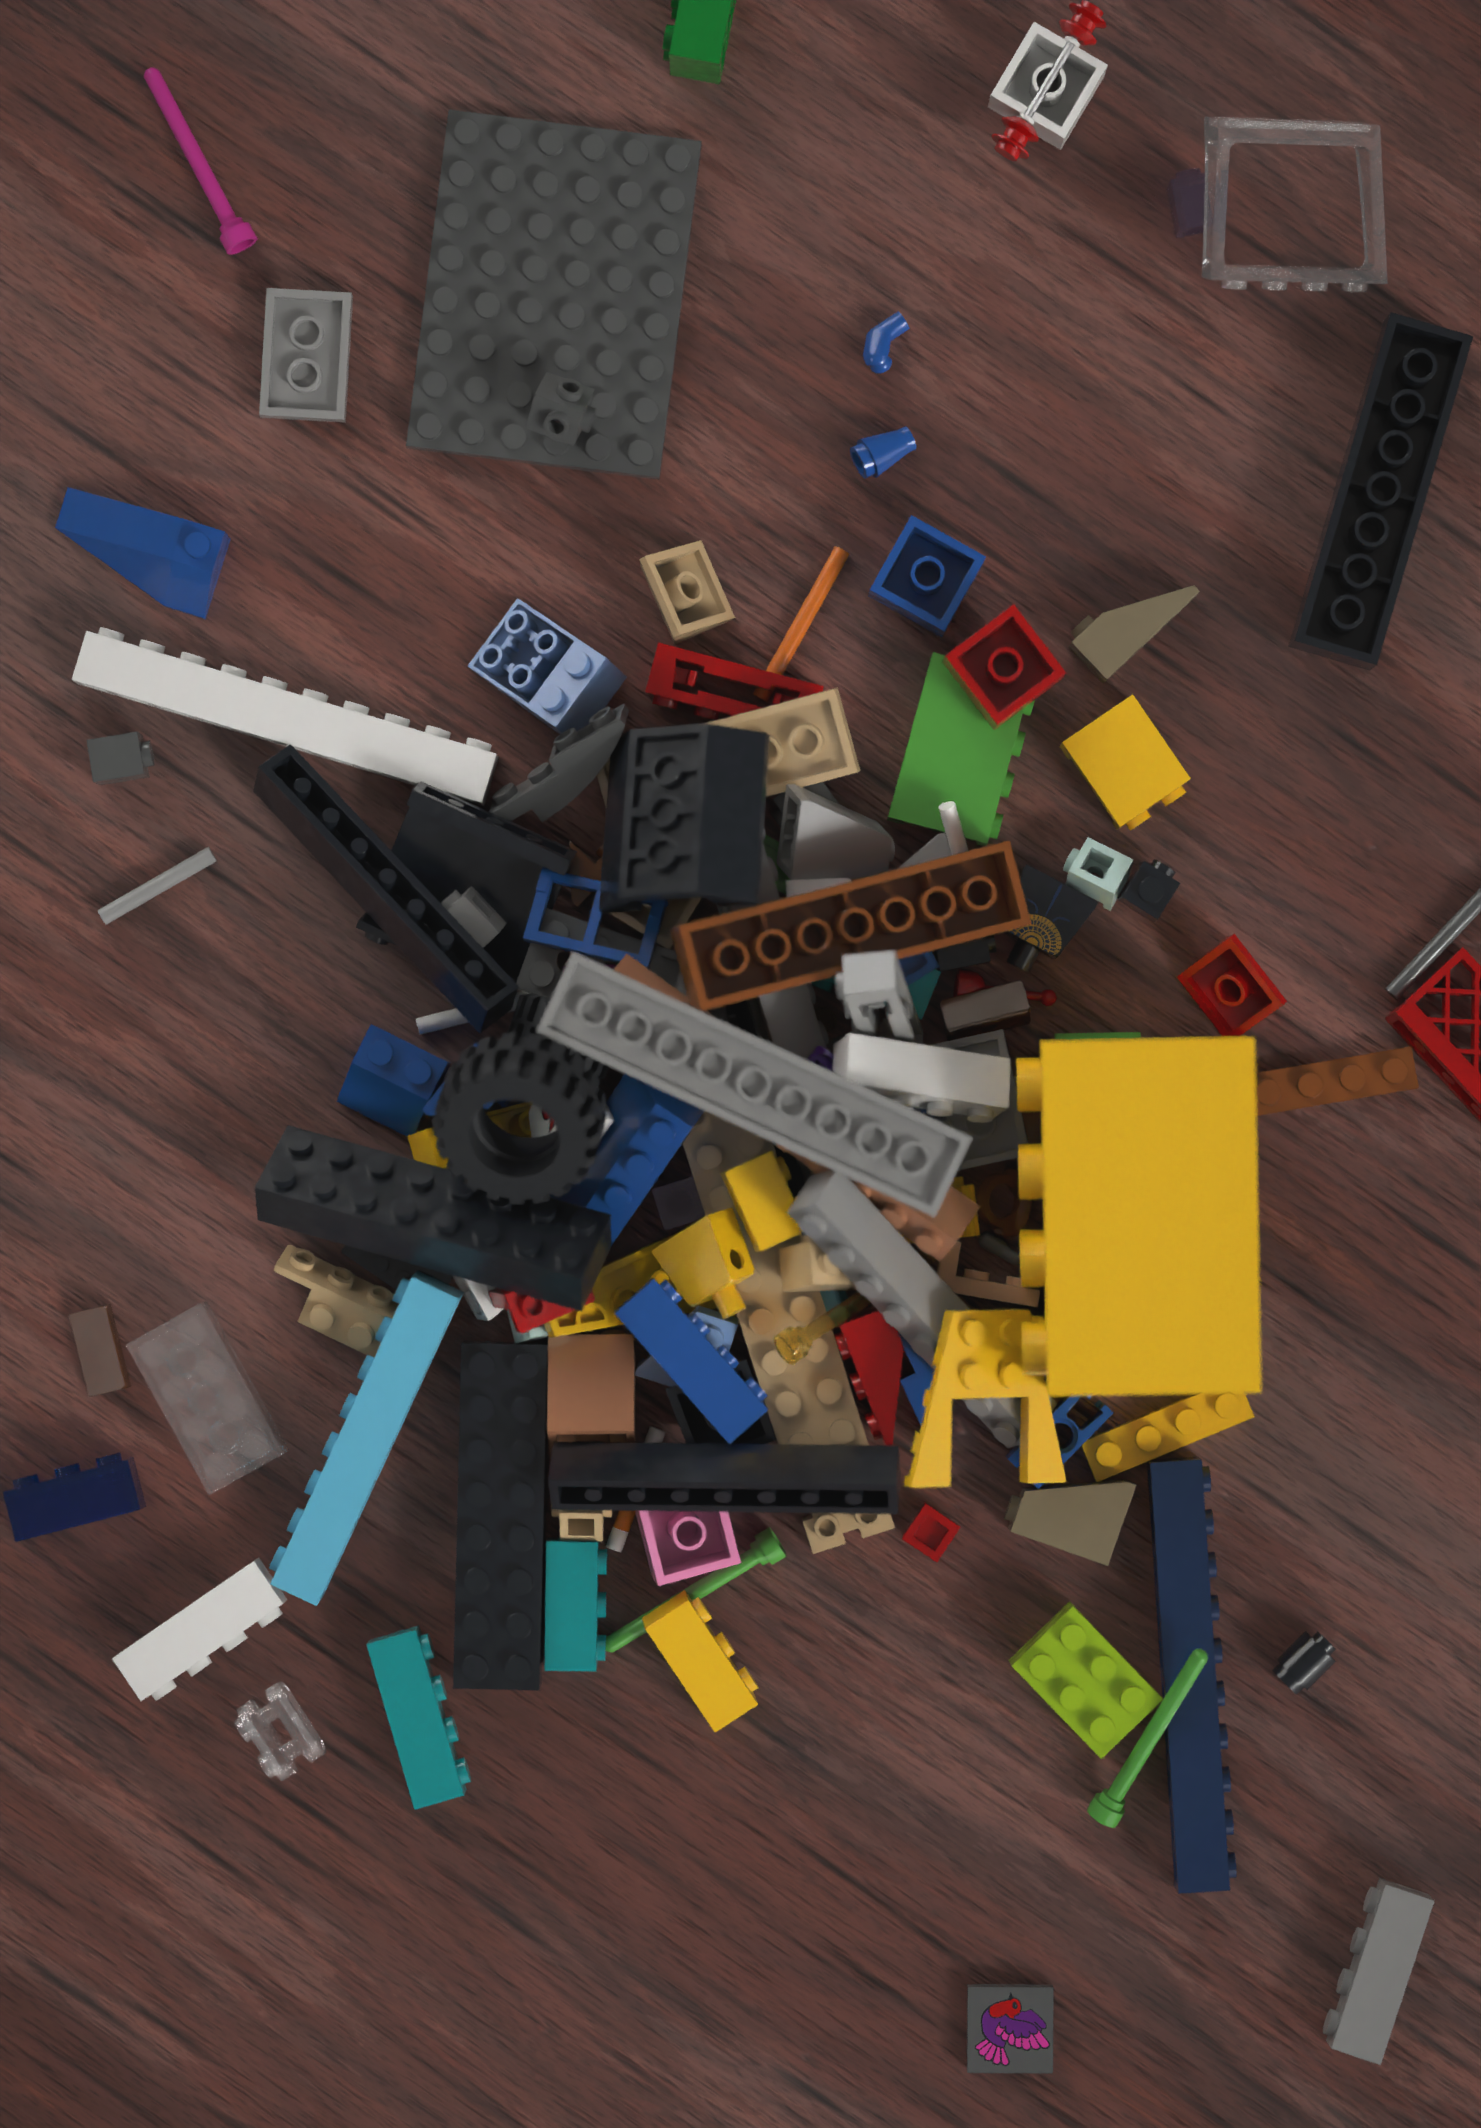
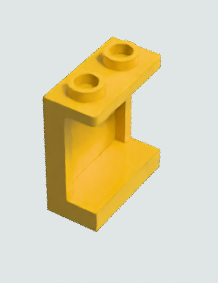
(1126, 763)

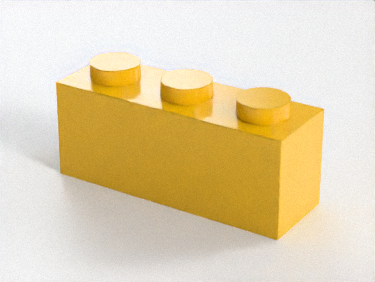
(701, 1660)

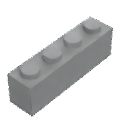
(1378, 1971)

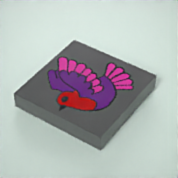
(1010, 2028)

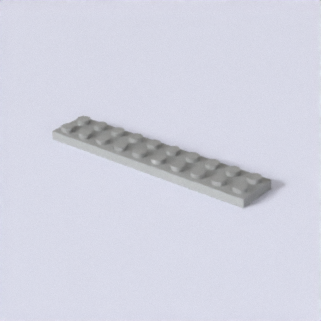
(754, 1084)

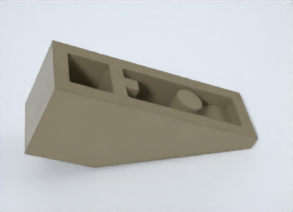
(1121, 632)

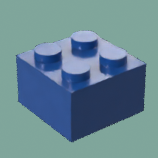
(926, 576)

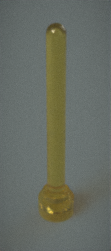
(794, 1343)

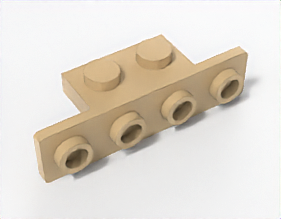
(338, 1300)

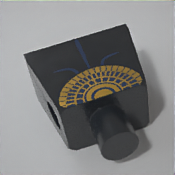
(1055, 918)

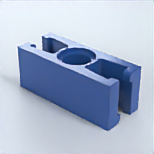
(1079, 1435)

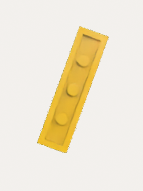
(1163, 1431)

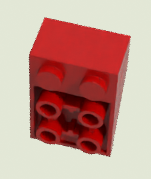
(878, 1363)

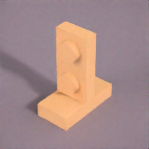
(977, 1283)

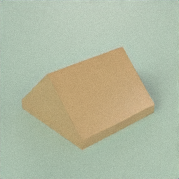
(686, 590)

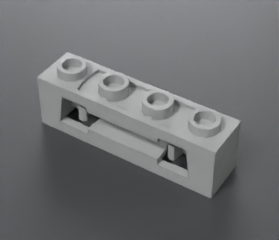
(864, 987)

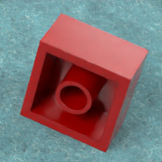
(1004, 667)

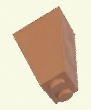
(591, 1388)

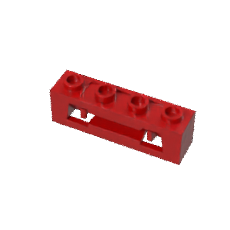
(665, 674)

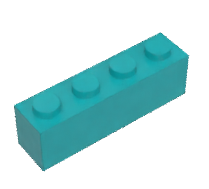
(417, 1716)

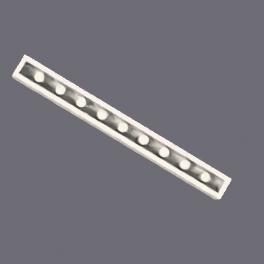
(285, 717)

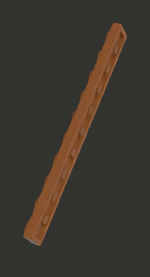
(1315, 1084)

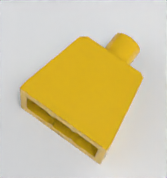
(708, 1262)

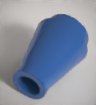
(879, 452)

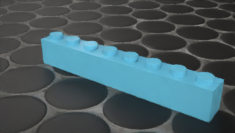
(366, 1437)

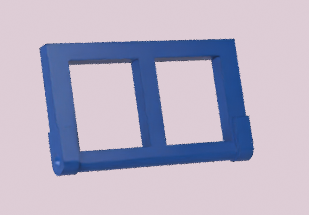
(588, 946)

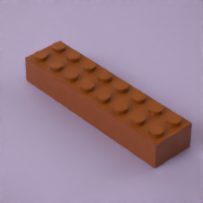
(809, 933)

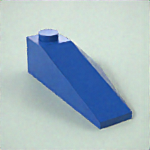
(155, 551)

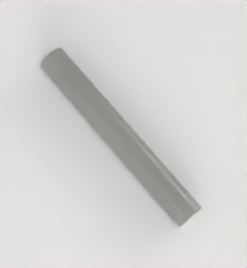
(157, 885)

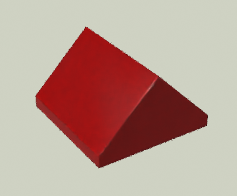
(1231, 988)

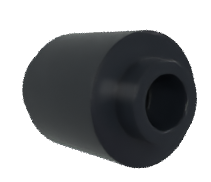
(1305, 1661)

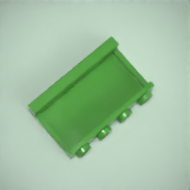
(955, 759)

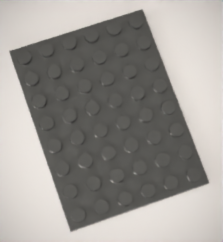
(561, 261)

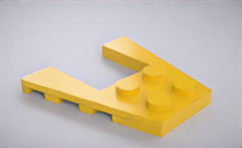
(982, 1358)

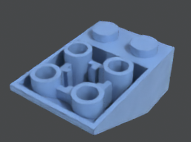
(546, 669)

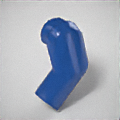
(878, 342)

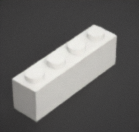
(927, 1076)
(199, 1630)

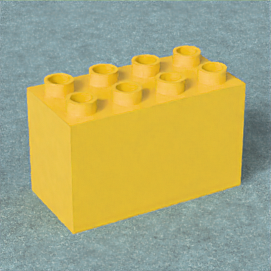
(1142, 1215)

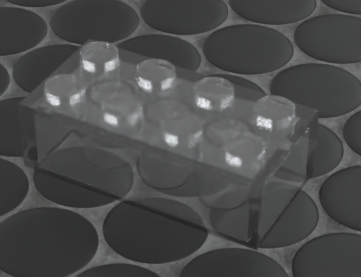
(207, 1397)

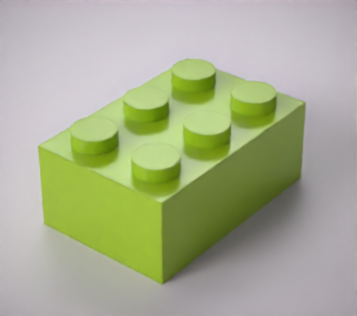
(1085, 1680)

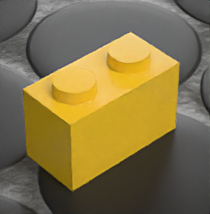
(762, 1199)

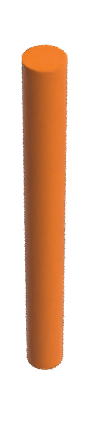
(804, 617)

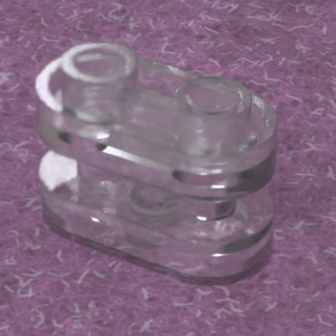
(256, 1725)

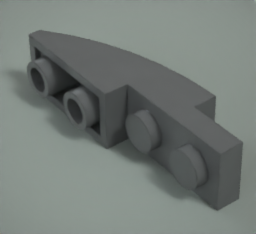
(574, 765)

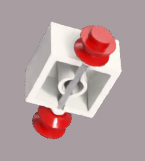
(1048, 83)

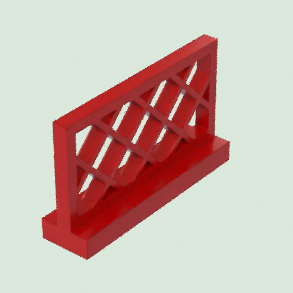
(1435, 1046)

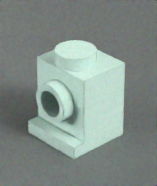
(1107, 863)

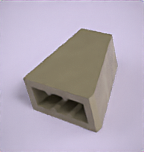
(1073, 1516)

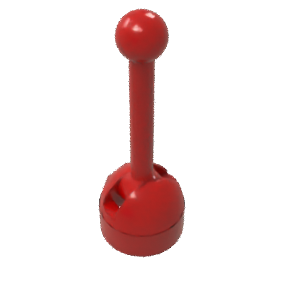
(970, 981)

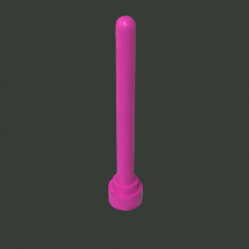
(235, 233)

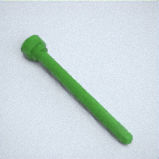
(763, 1550)
(1108, 1806)

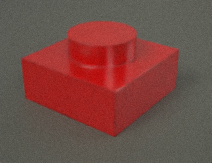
(930, 1532)

